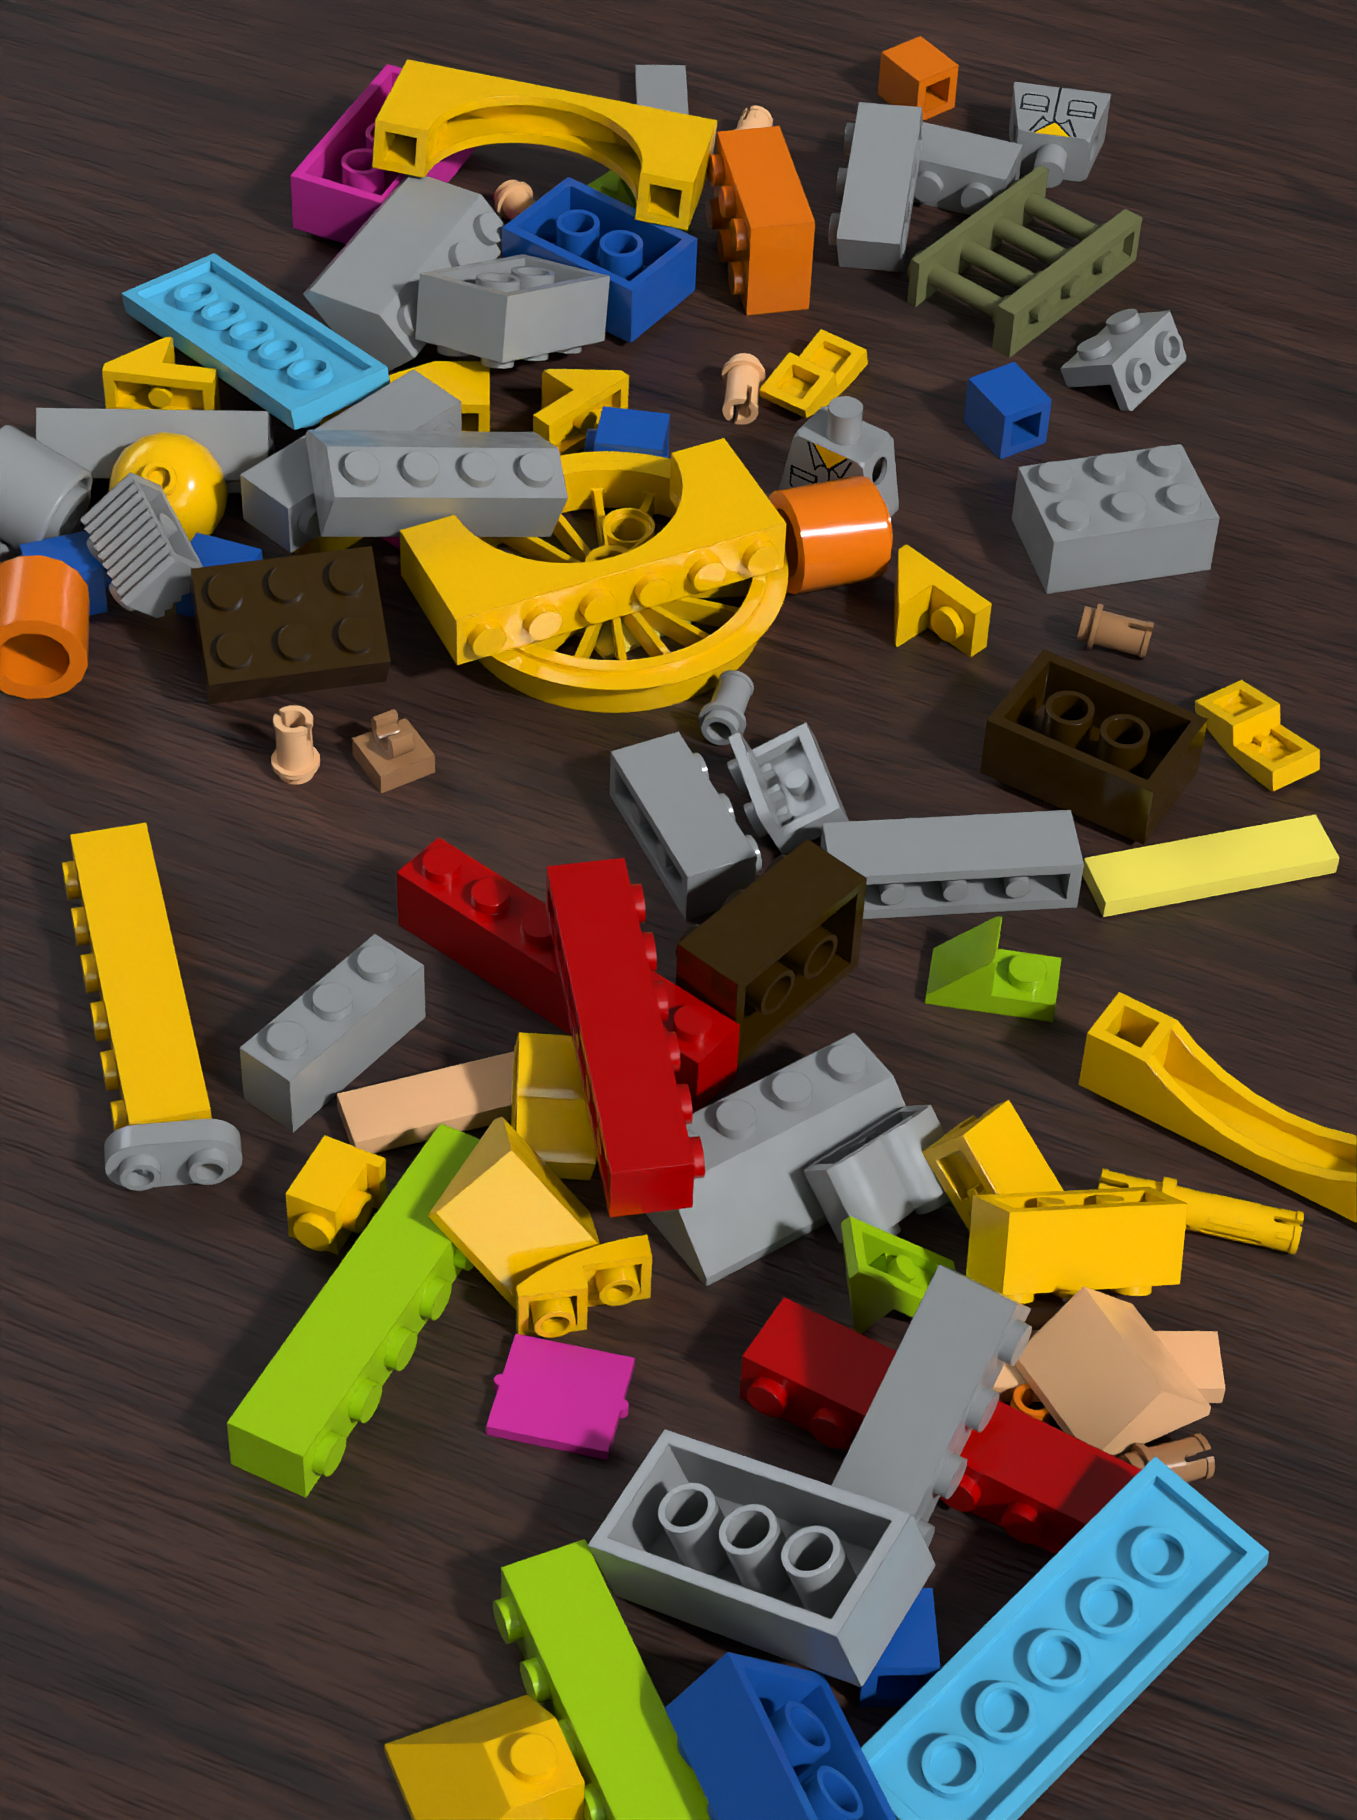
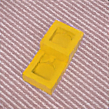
(815, 376)
(1251, 733)

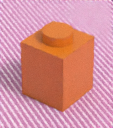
(918, 77)

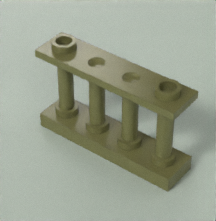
(1042, 295)

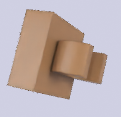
(392, 752)

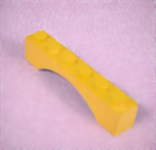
(1163, 1075)

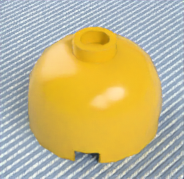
(186, 474)

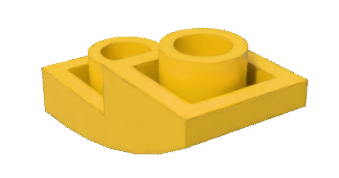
(560, 1293)

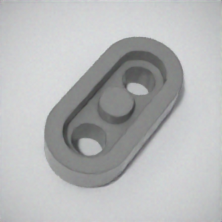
(173, 1153)

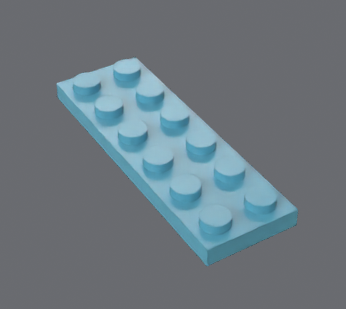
(256, 341)
(1065, 1655)

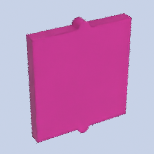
(560, 1396)

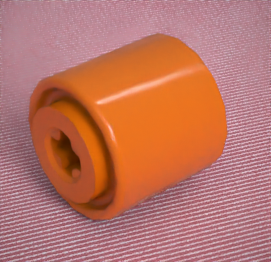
(834, 533)
(42, 627)

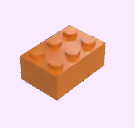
(761, 220)

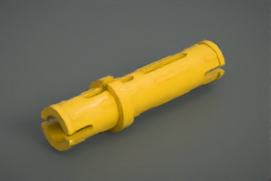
(1223, 1215)

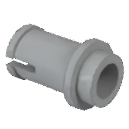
(727, 707)

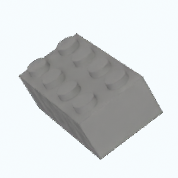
(763, 1556)

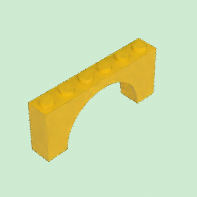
(451, 109)
(499, 601)

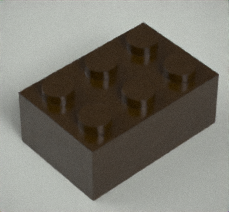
(289, 625)
(1093, 746)
(776, 944)

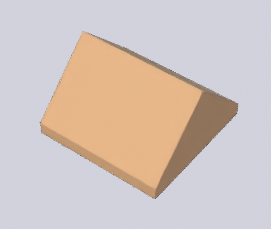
(1108, 1375)

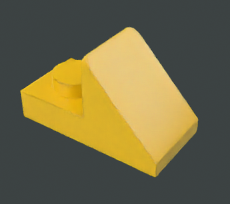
(153, 381)
(575, 402)
(936, 600)

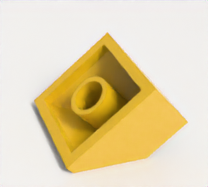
(490, 1767)

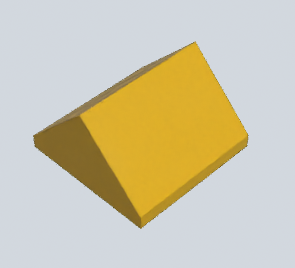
(511, 1211)

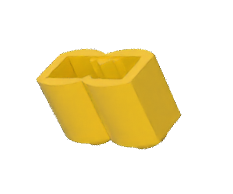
(551, 1104)

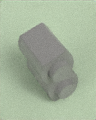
(881, 1172)

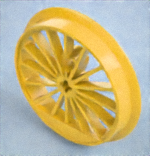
(640, 489)

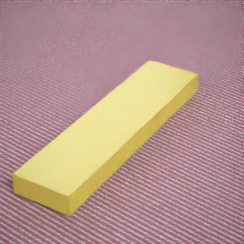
(1209, 865)

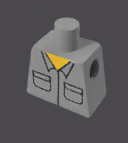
(1058, 129)
(841, 446)

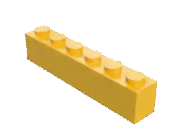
(137, 979)

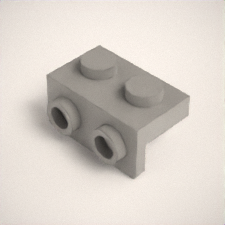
(1128, 354)
(787, 787)

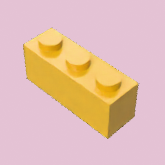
(1076, 1240)

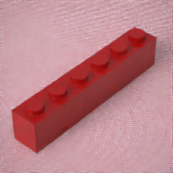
(508, 942)
(620, 1038)
(1017, 1469)

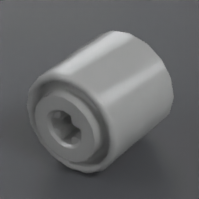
(39, 490)

